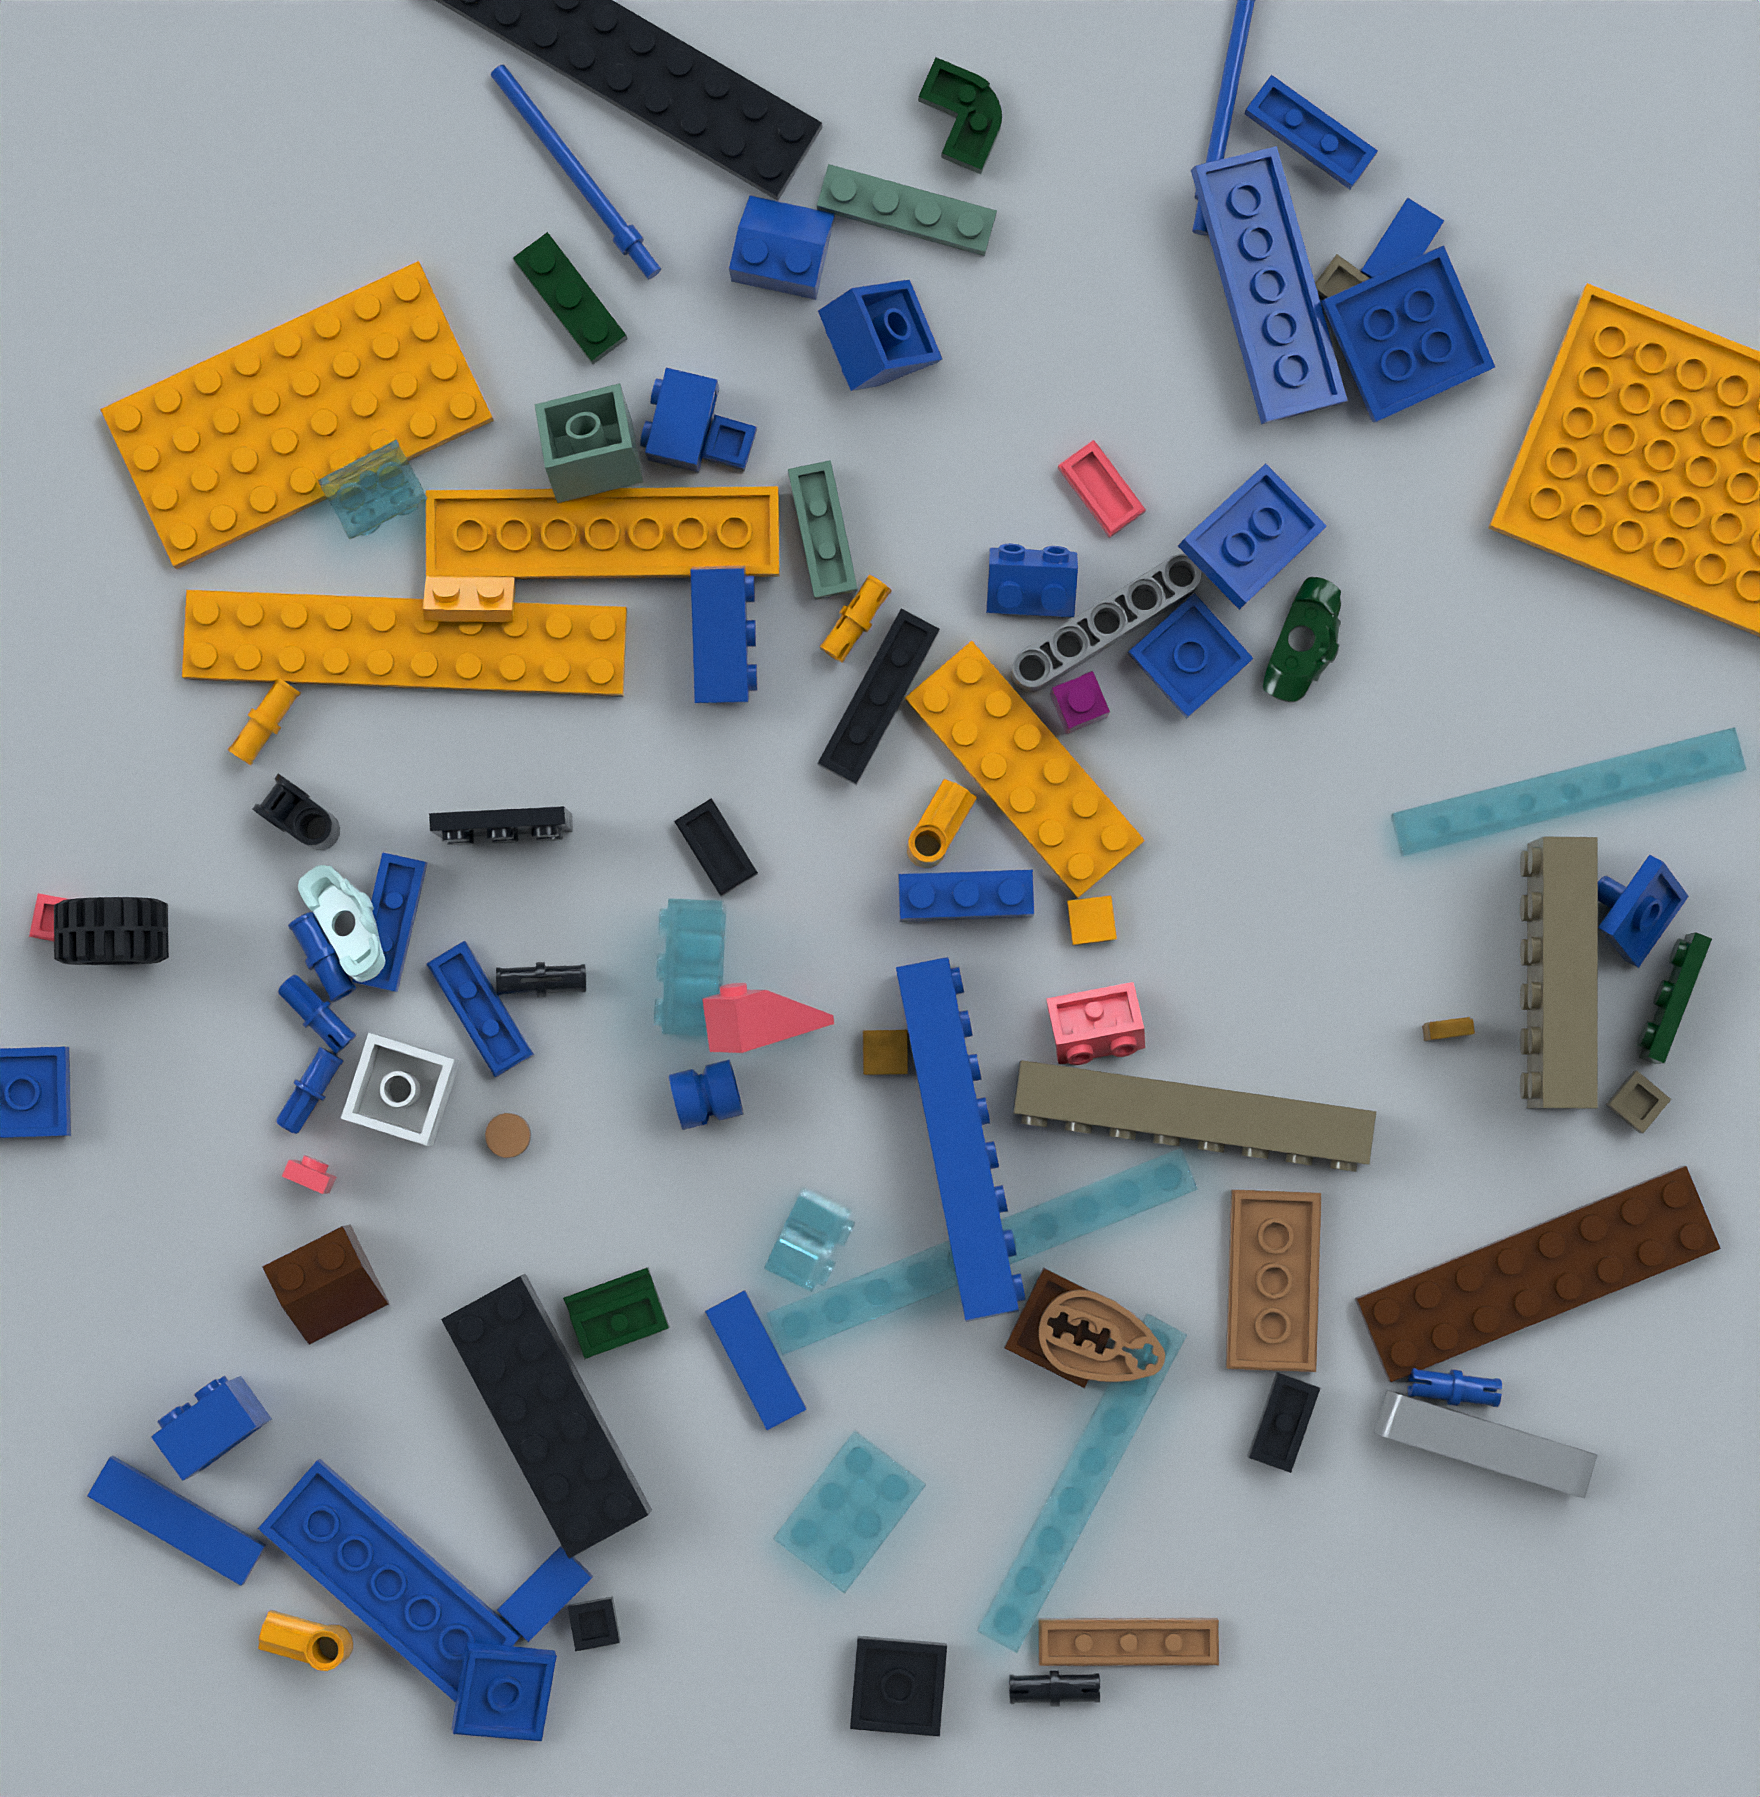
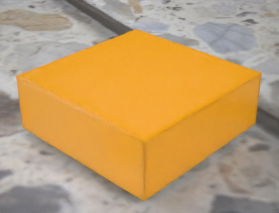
(1091, 920)

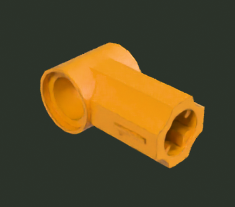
(942, 821)
(301, 1640)

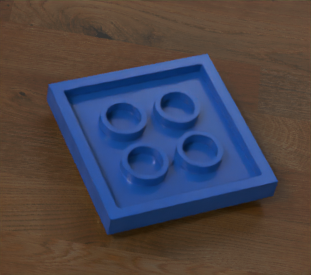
(1408, 334)

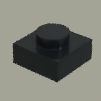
(594, 1623)

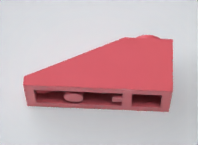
(751, 1019)

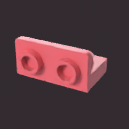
(1096, 1024)

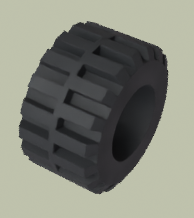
(111, 931)

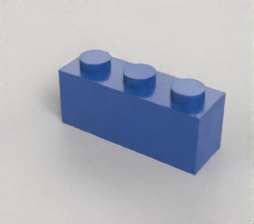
(722, 634)
(966, 895)

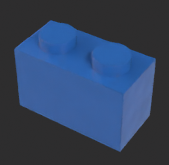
(680, 419)

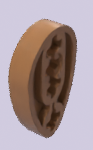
(1101, 1313)

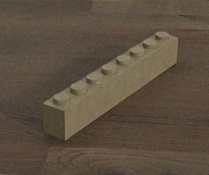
(1194, 1113)

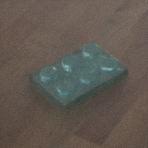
(849, 1511)

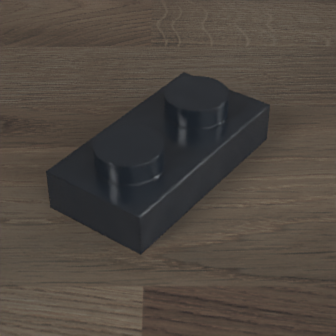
(1283, 1422)

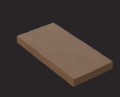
(1273, 1280)

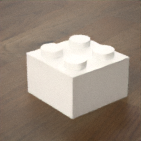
(400, 1089)

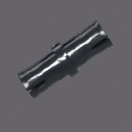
(509, 979)
(1054, 1688)

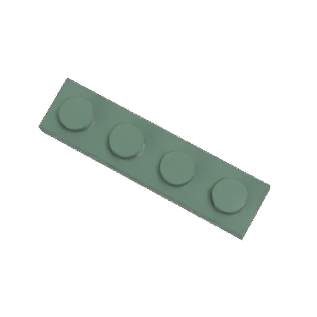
(906, 210)

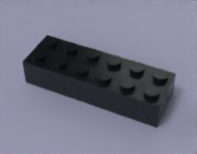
(547, 1415)

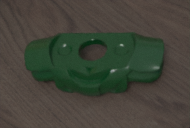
(1293, 671)

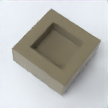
(1638, 1102)

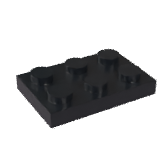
(501, 825)

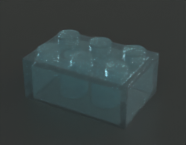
(691, 964)

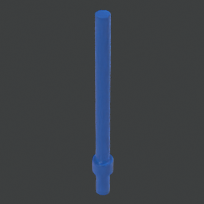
(1227, 94)
(626, 236)

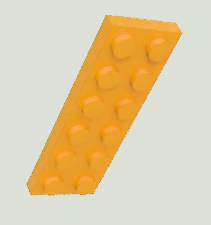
(1024, 769)

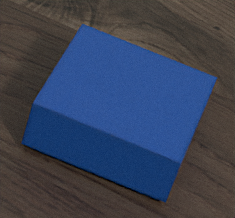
(729, 442)

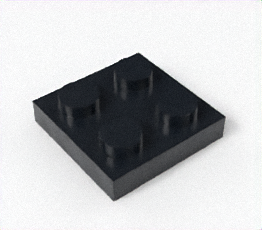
(898, 1686)

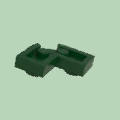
(975, 109)

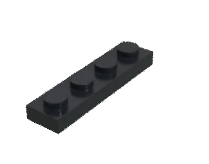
(878, 696)

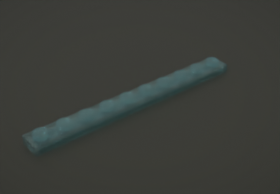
(934, 1268)

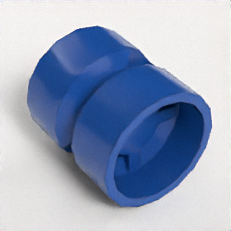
(706, 1094)

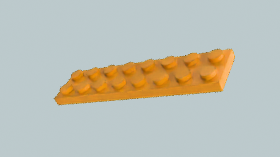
(602, 533)

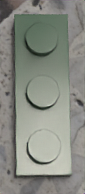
(822, 530)

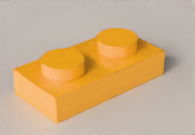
(469, 599)

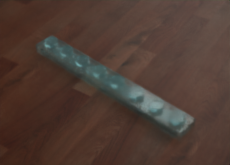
(1568, 792)
(1076, 1494)

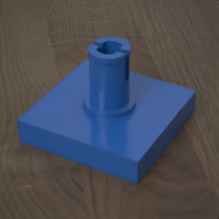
(1641, 909)

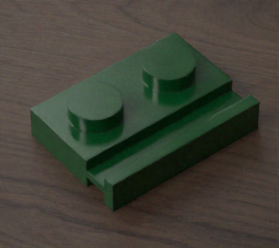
(616, 1313)

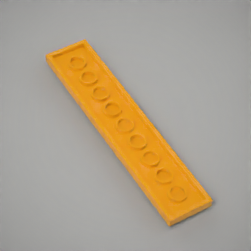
(392, 645)

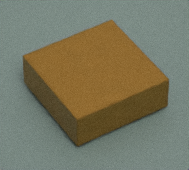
(1448, 1028)
(885, 1052)

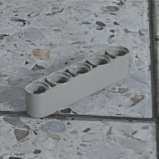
(1117, 604)
(1485, 1444)

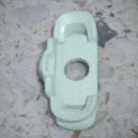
(328, 897)

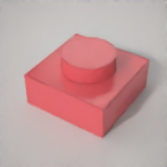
(310, 1174)

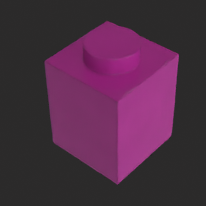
(1079, 702)

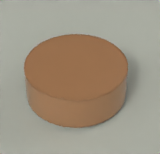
(508, 1135)

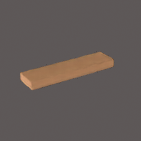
(1128, 1641)

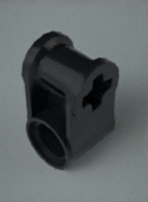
(292, 810)

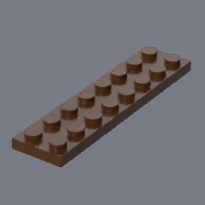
(1537, 1273)

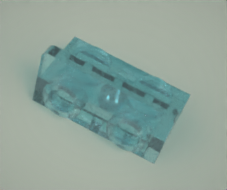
(373, 490)

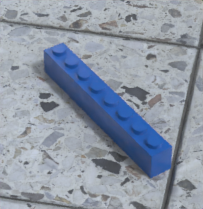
(958, 1140)

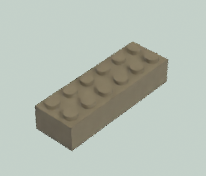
(1560, 973)

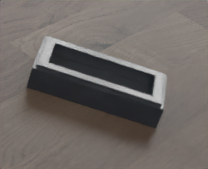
(716, 847)

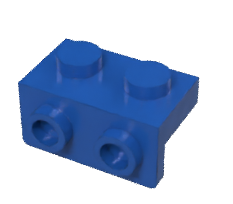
(1032, 581)

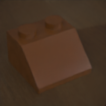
(326, 1284)

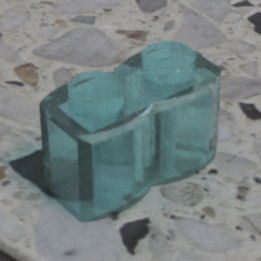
(809, 1239)

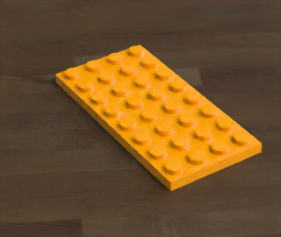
(267, 419)

